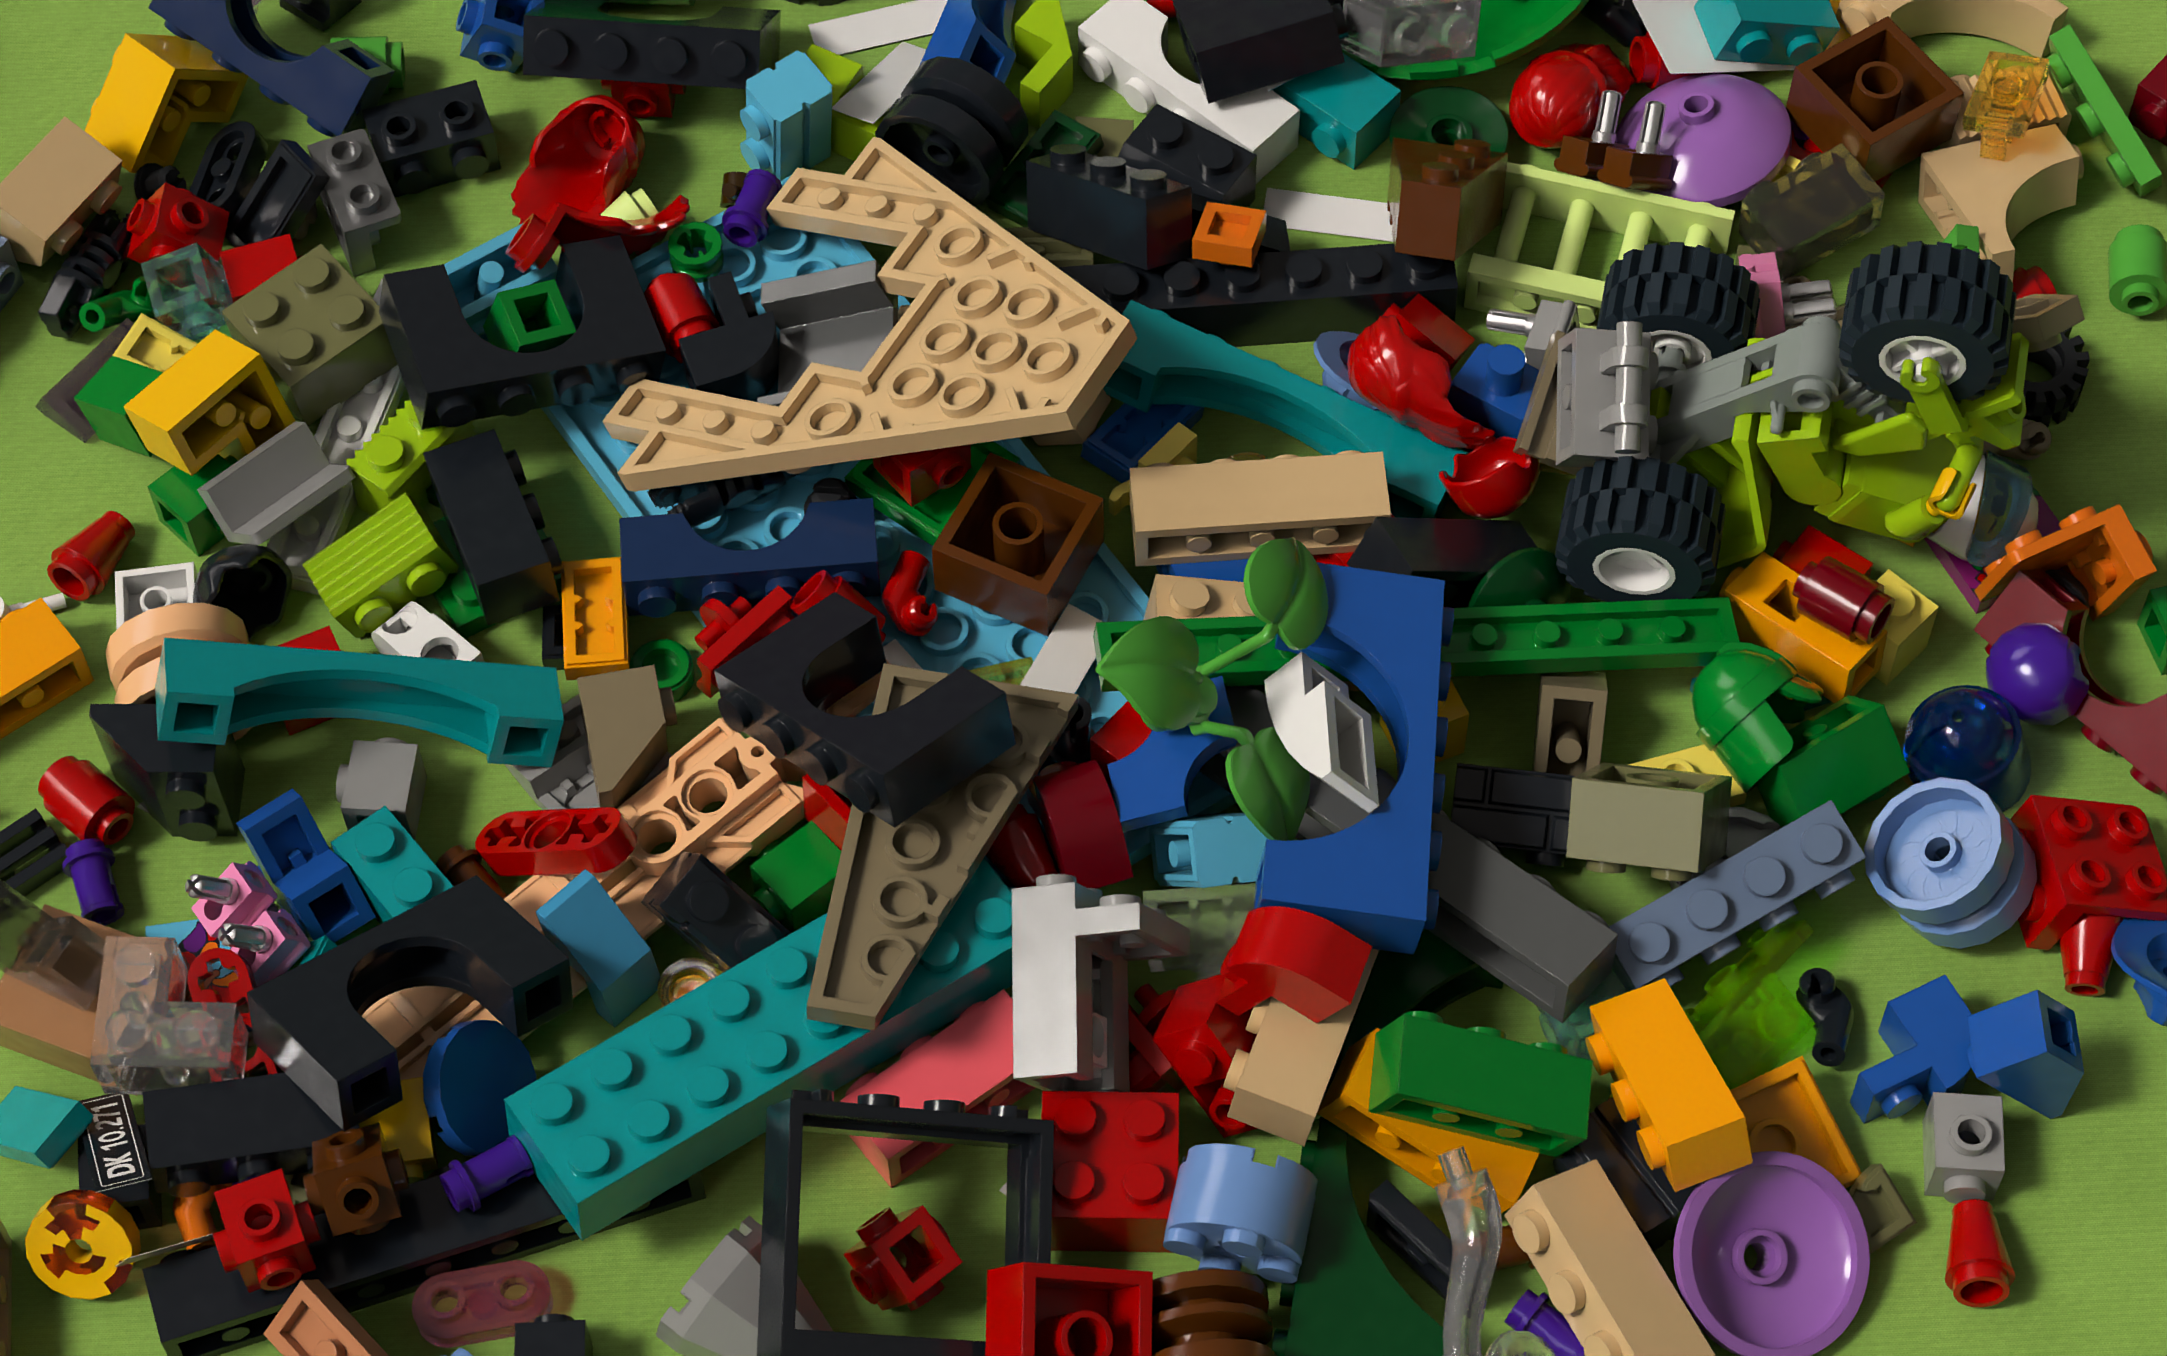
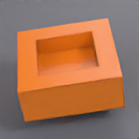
(1229, 234)

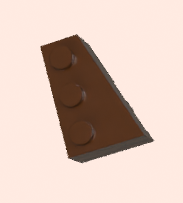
(1444, 196)

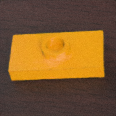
(594, 618)

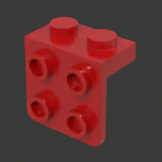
(2088, 862)

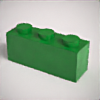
(1480, 1084)

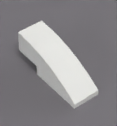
(1324, 729)

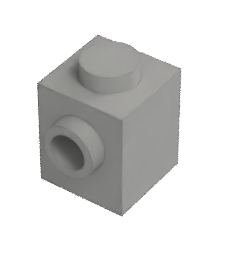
(382, 775)
(1963, 1146)

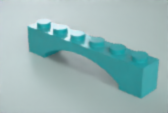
(1200, 369)
(227, 687)

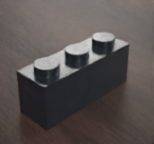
(1109, 207)
(495, 526)
(1440, 549)
(230, 1132)

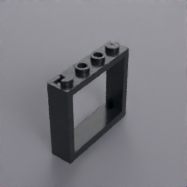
(880, 1116)

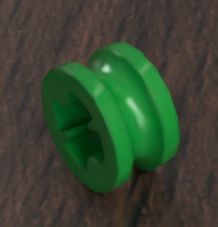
(691, 236)

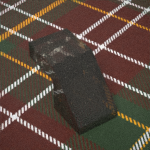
(49, 952)

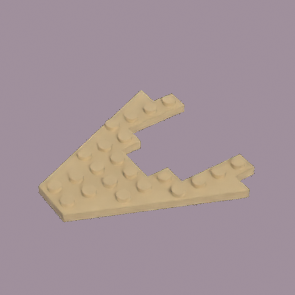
(978, 357)

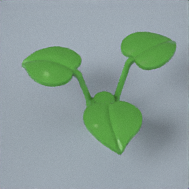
(1161, 680)

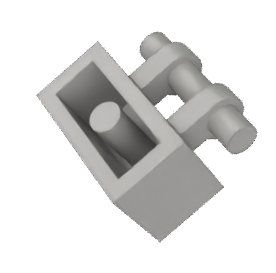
(1605, 395)

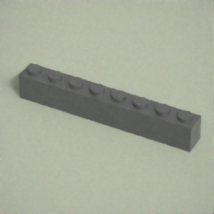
(1486, 903)

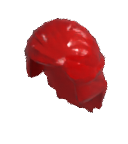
(1564, 91)
(581, 159)
(1410, 385)

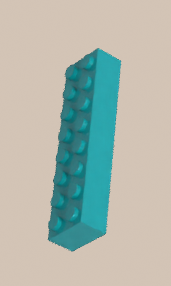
(709, 1064)

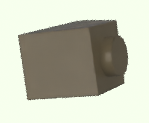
(1569, 722)
(624, 729)

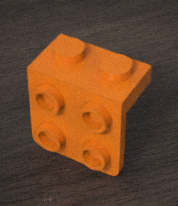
(2092, 547)

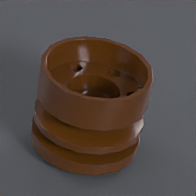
(1210, 1314)

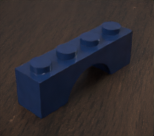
(325, 86)
(677, 570)

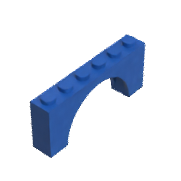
(1374, 876)

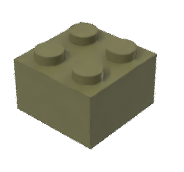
(313, 333)
(1648, 819)

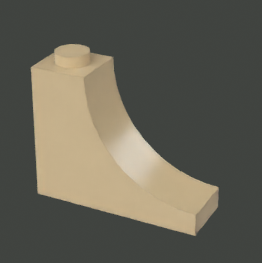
(2015, 22)
(1999, 194)

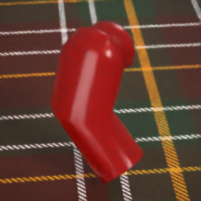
(903, 599)

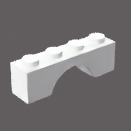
(1128, 52)

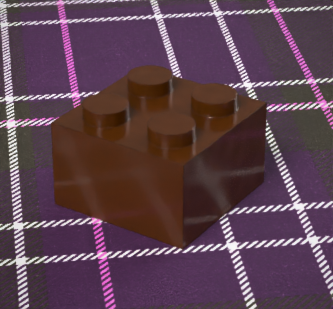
(1875, 99)
(1018, 544)

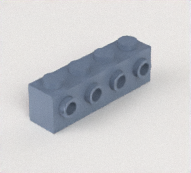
(1734, 895)

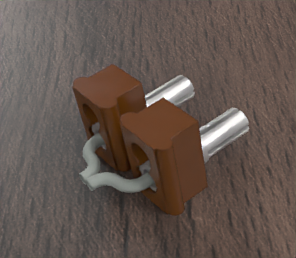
(1614, 161)

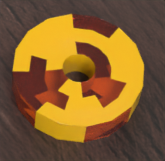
(63, 1262)

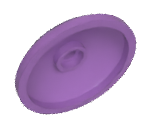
(1720, 133)
(1807, 1251)

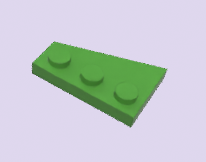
(2102, 113)

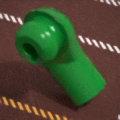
(116, 307)

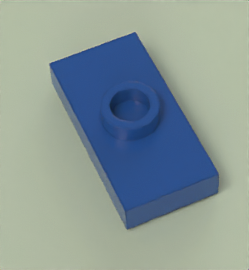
(1132, 433)

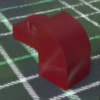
(1081, 823)

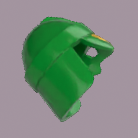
(1742, 707)

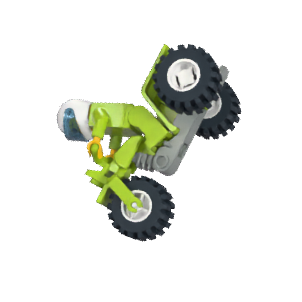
(1830, 410)

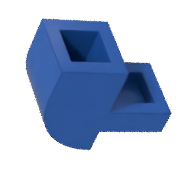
(303, 870)
(1929, 1047)

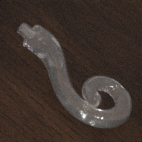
(1476, 1239)

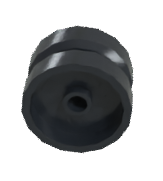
(957, 126)

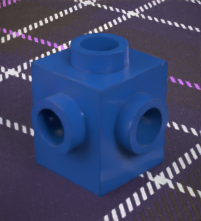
(494, 32)

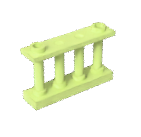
(1581, 203)

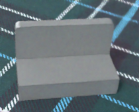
(273, 486)

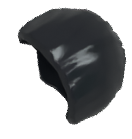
(247, 582)

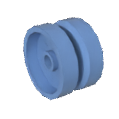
(1950, 863)

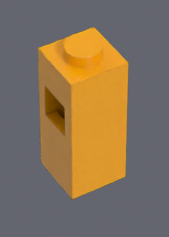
(1769, 618)

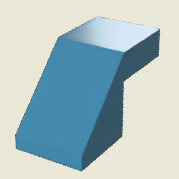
(601, 947)

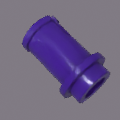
(747, 219)
(90, 868)
(485, 1174)
(1540, 1318)

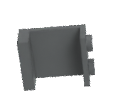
(828, 320)

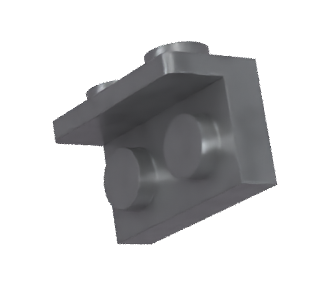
(355, 196)

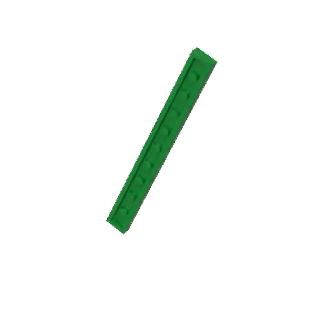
(1505, 639)

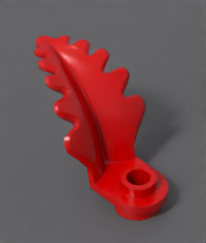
(564, 224)

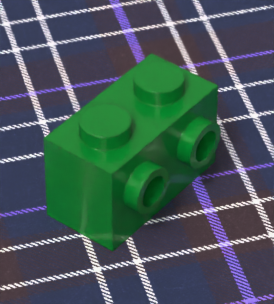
(1835, 756)

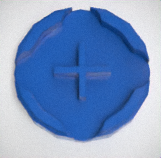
(468, 1081)

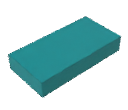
(40, 1126)

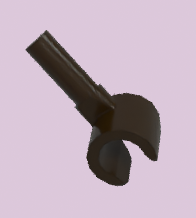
(731, 188)

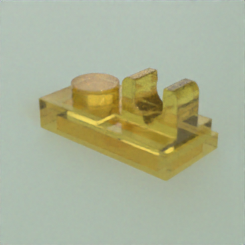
(2005, 100)

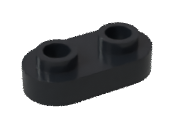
(230, 166)

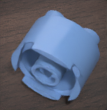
(1241, 1212)

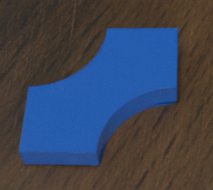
(1157, 776)

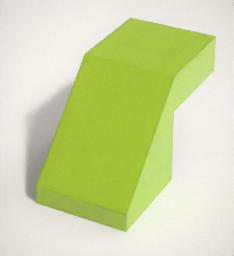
(1046, 51)
(848, 133)

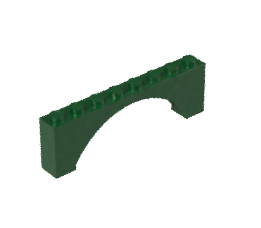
(1343, 1290)

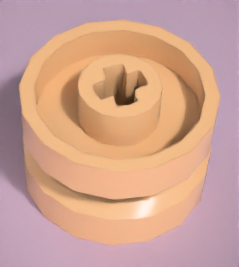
(137, 645)

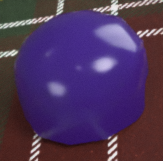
(2037, 673)

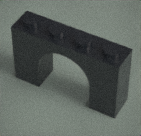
(589, 43)
(463, 378)
(878, 761)
(454, 940)

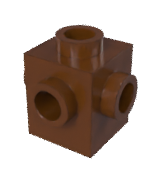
(356, 1180)

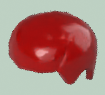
(1492, 479)

